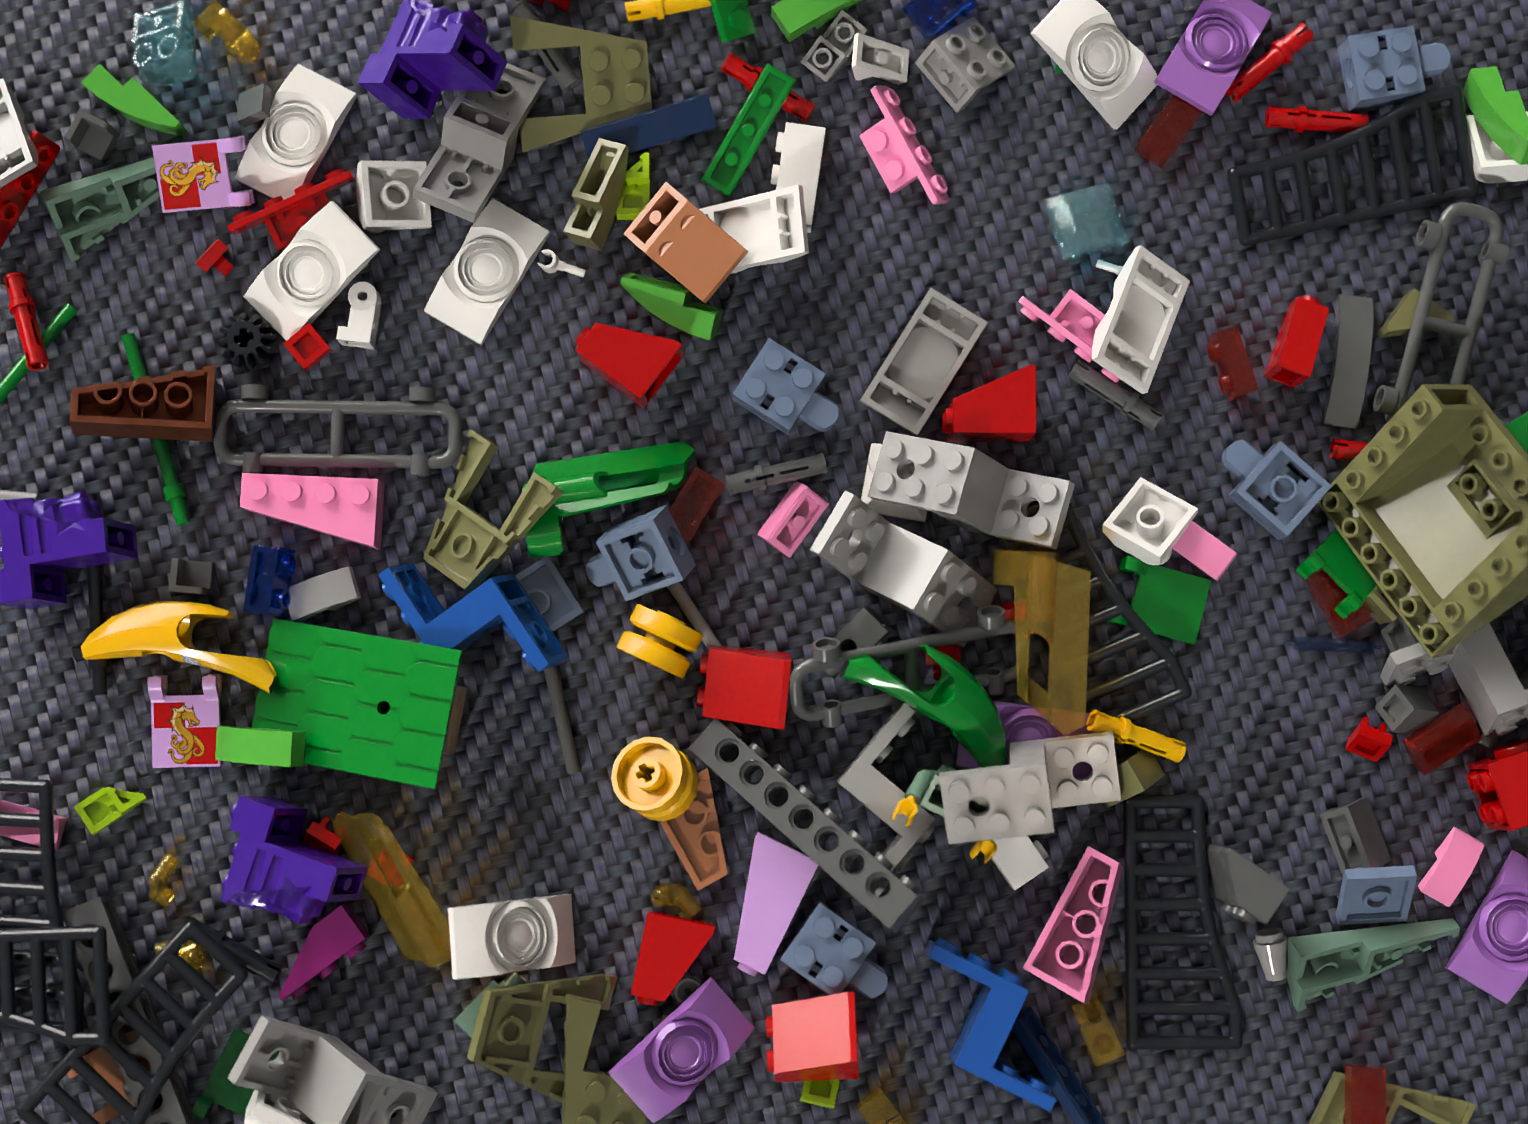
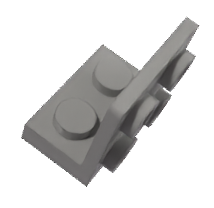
(963, 63)

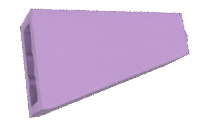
(772, 895)

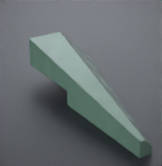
(100, 202)
(1334, 958)

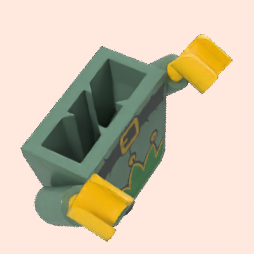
(927, 792)

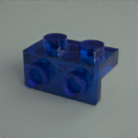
(935, 16)
(269, 580)

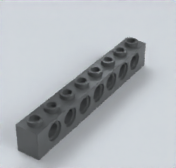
(891, 909)
(102, 912)

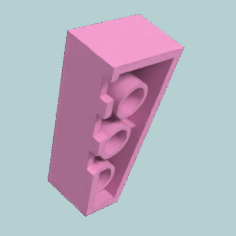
(324, 504)
(1076, 931)

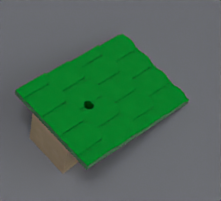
(337, 693)

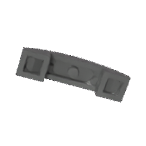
(1350, 362)

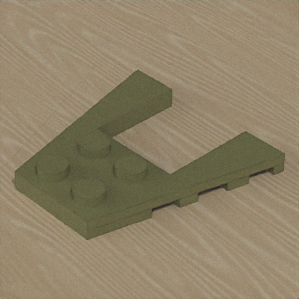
(612, 72)
(467, 544)
(513, 1025)
(588, 1093)
(1429, 1105)

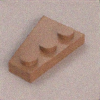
(698, 837)

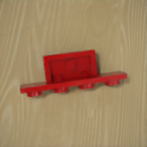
(18, 192)
(289, 215)

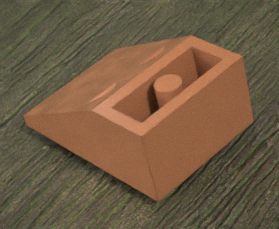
(685, 242)

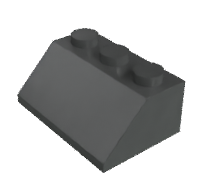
(1243, 887)

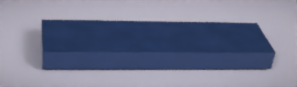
(655, 125)
(1055, 1069)

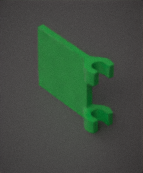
(1344, 568)
(1166, 600)

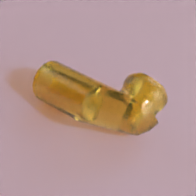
(158, 880)
(675, 895)
(190, 952)

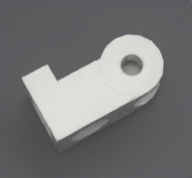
(362, 318)

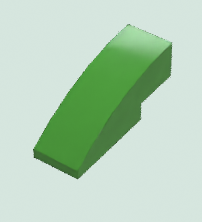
(799, 16)
(132, 102)
(1498, 111)
(674, 305)
(260, 746)

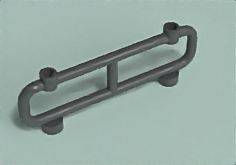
(1435, 237)
(255, 400)
(828, 655)

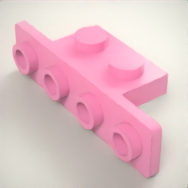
(898, 151)
(1073, 320)

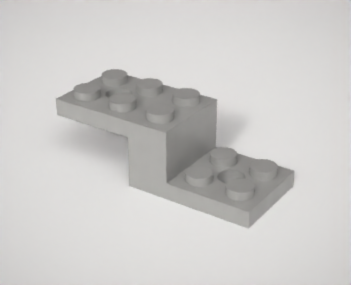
(478, 144)

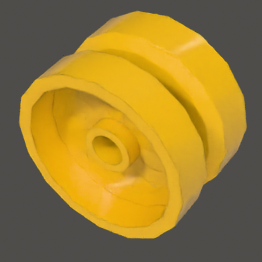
(662, 637)
(655, 779)

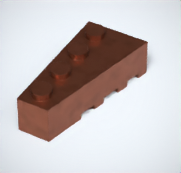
(149, 408)

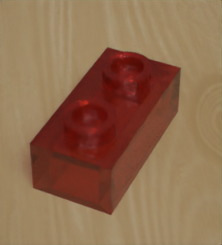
(1168, 131)
(1235, 371)
(695, 502)
(1328, 596)
(1442, 739)
(1365, 1094)

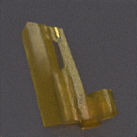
(1055, 604)
(396, 889)

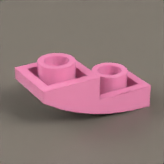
(1204, 551)
(1453, 867)

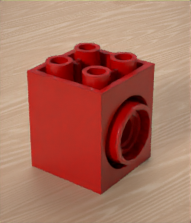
(1502, 786)

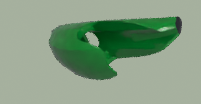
(954, 701)

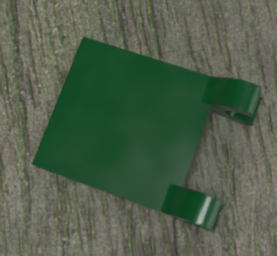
(219, 1087)

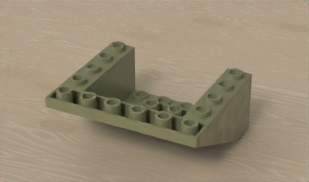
(1439, 514)

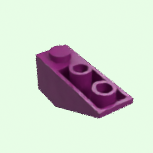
(328, 941)

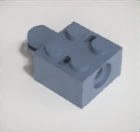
(1388, 67)
(787, 389)
(1274, 486)
(641, 555)
(834, 954)

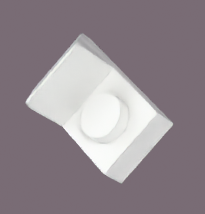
(879, 60)

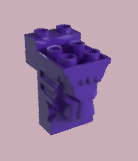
(431, 53)
(53, 537)
(277, 870)

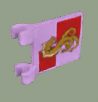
(198, 175)
(185, 724)

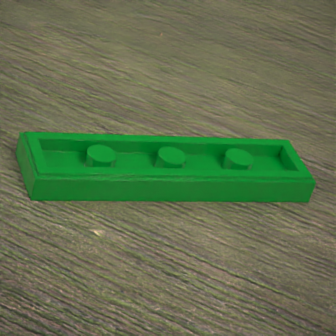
(749, 130)

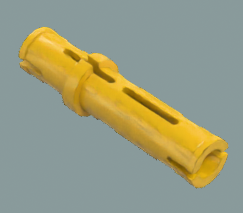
(648, 9)
(1134, 735)

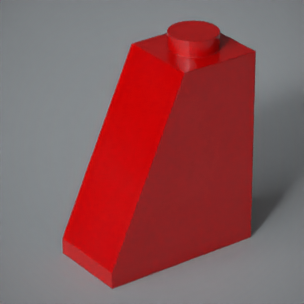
(1297, 342)
(666, 954)

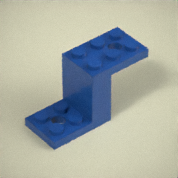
(474, 616)
(990, 1024)

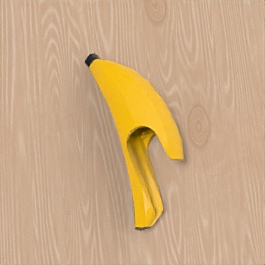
(168, 630)

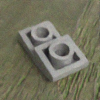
(833, 47)
(323, 593)

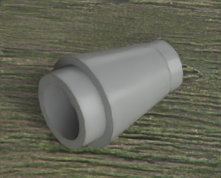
(1272, 952)

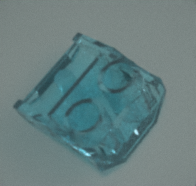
(165, 45)
(1086, 221)

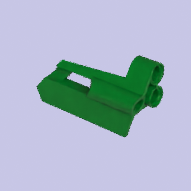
(589, 478)

